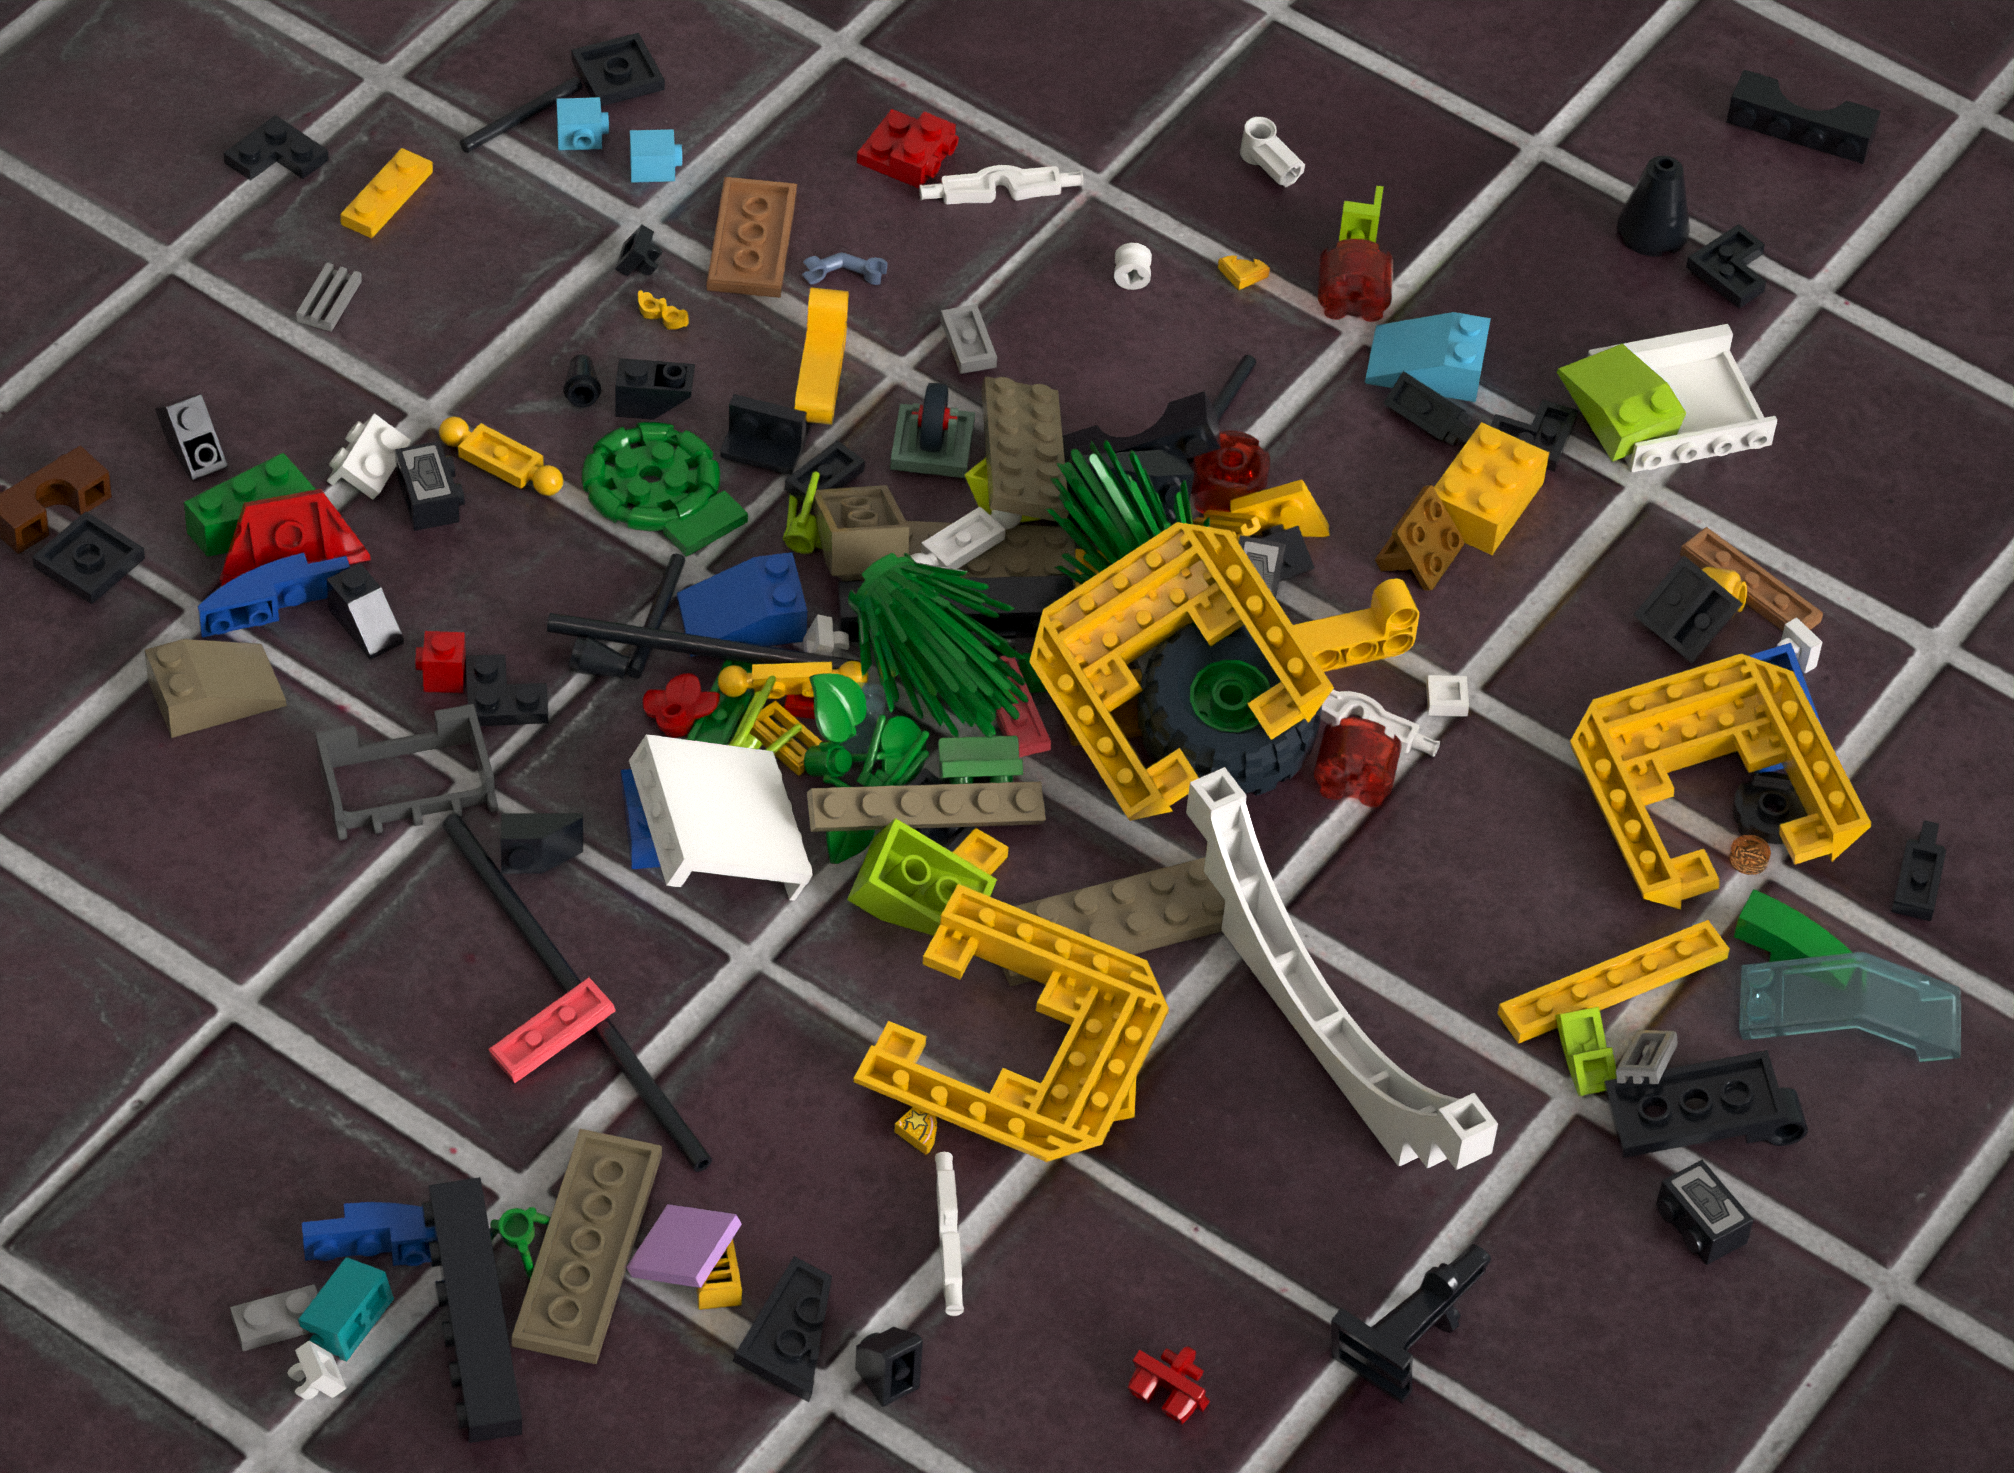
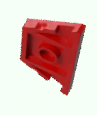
(288, 527)

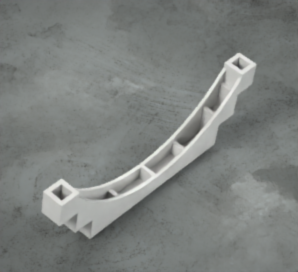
(1397, 1108)

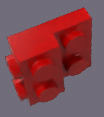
(909, 147)

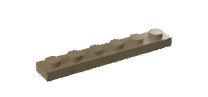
(926, 806)

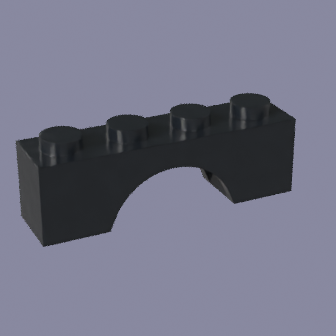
(1837, 131)
(1186, 425)

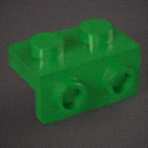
(979, 757)

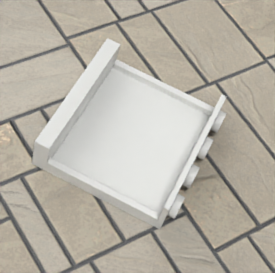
(1712, 390)
(718, 812)

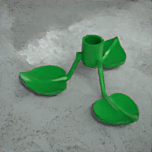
(837, 710)

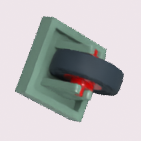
(933, 436)

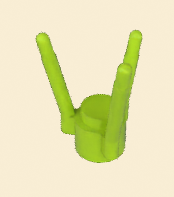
(802, 531)
(744, 739)

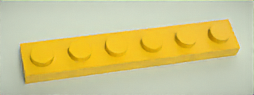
(1614, 980)

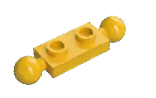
(501, 456)
(790, 677)

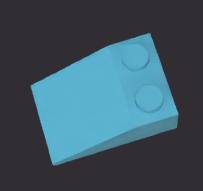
(1435, 349)

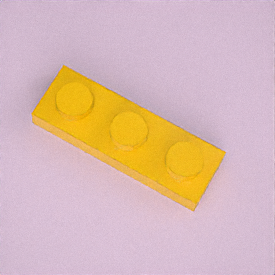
(386, 193)

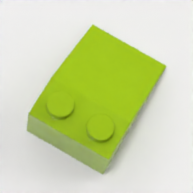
(1622, 399)
(912, 878)

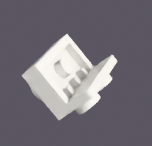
(369, 456)

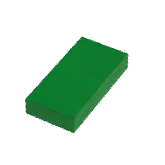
(707, 525)

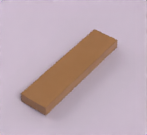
(1764, 591)

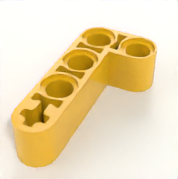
(822, 354)
(1365, 634)

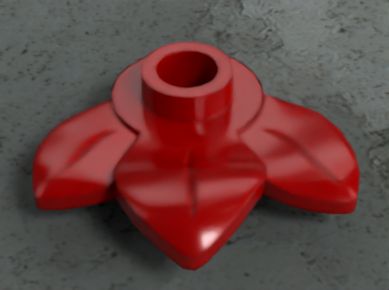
(679, 704)

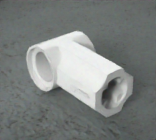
(1264, 148)

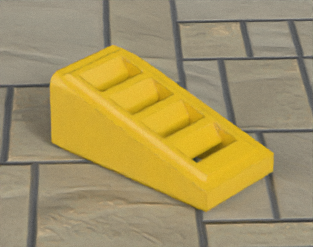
(722, 1293)

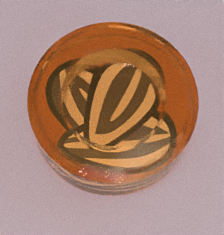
(1749, 854)

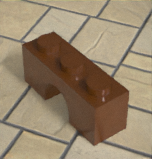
(70, 480)

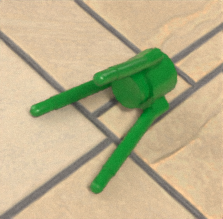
(901, 774)
(518, 1231)

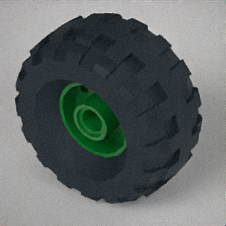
(1199, 703)

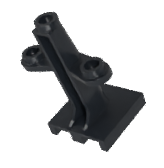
(1382, 1350)

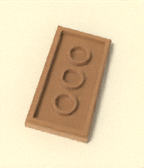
(752, 237)

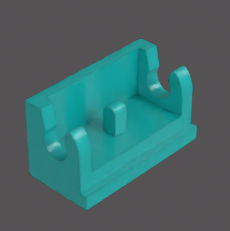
(347, 1307)

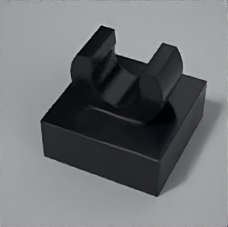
(639, 253)

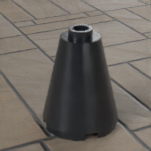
(1656, 210)

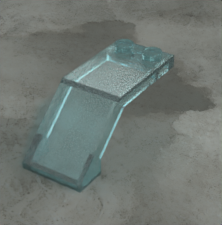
(1851, 994)

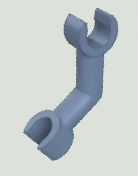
(869, 268)

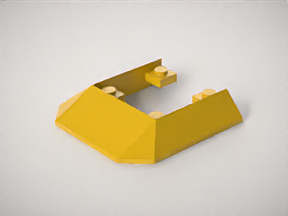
(1137, 604)
(1695, 716)
(1089, 985)

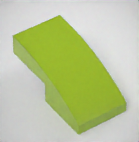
(1586, 1050)

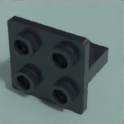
(765, 434)

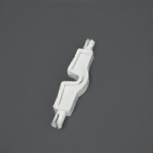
(981, 186)
(1347, 703)
(948, 1236)

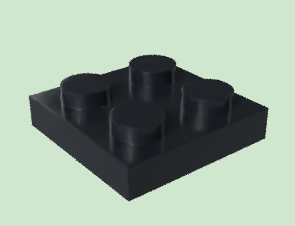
(618, 69)
(88, 557)

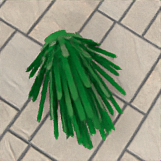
(1129, 527)
(930, 641)

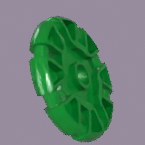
(653, 458)

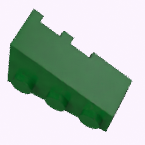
(215, 513)

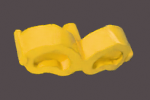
(657, 308)

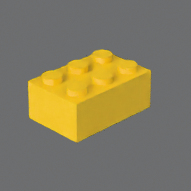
(1491, 485)

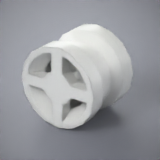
(1132, 266)

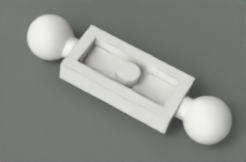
(966, 538)

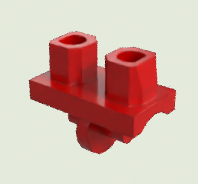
(1184, 1394)

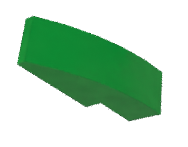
(1784, 930)

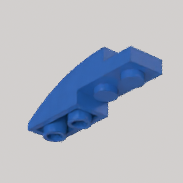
(259, 593)
(371, 1230)

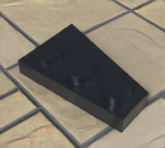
(788, 1330)

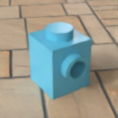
(581, 123)
(654, 155)

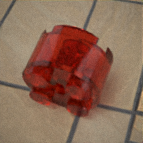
(1355, 280)
(1229, 472)
(1357, 761)

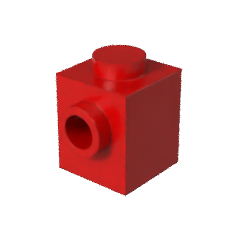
(442, 661)

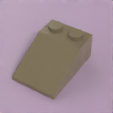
(859, 528)
(210, 683)

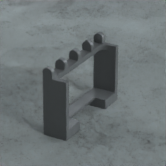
(452, 727)

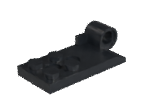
(1739, 1099)

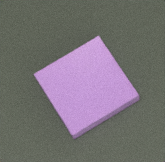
(684, 1246)

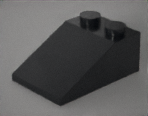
(1165, 469)

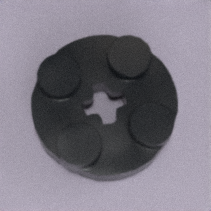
(1753, 799)

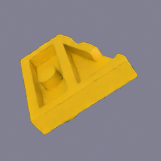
(1285, 505)

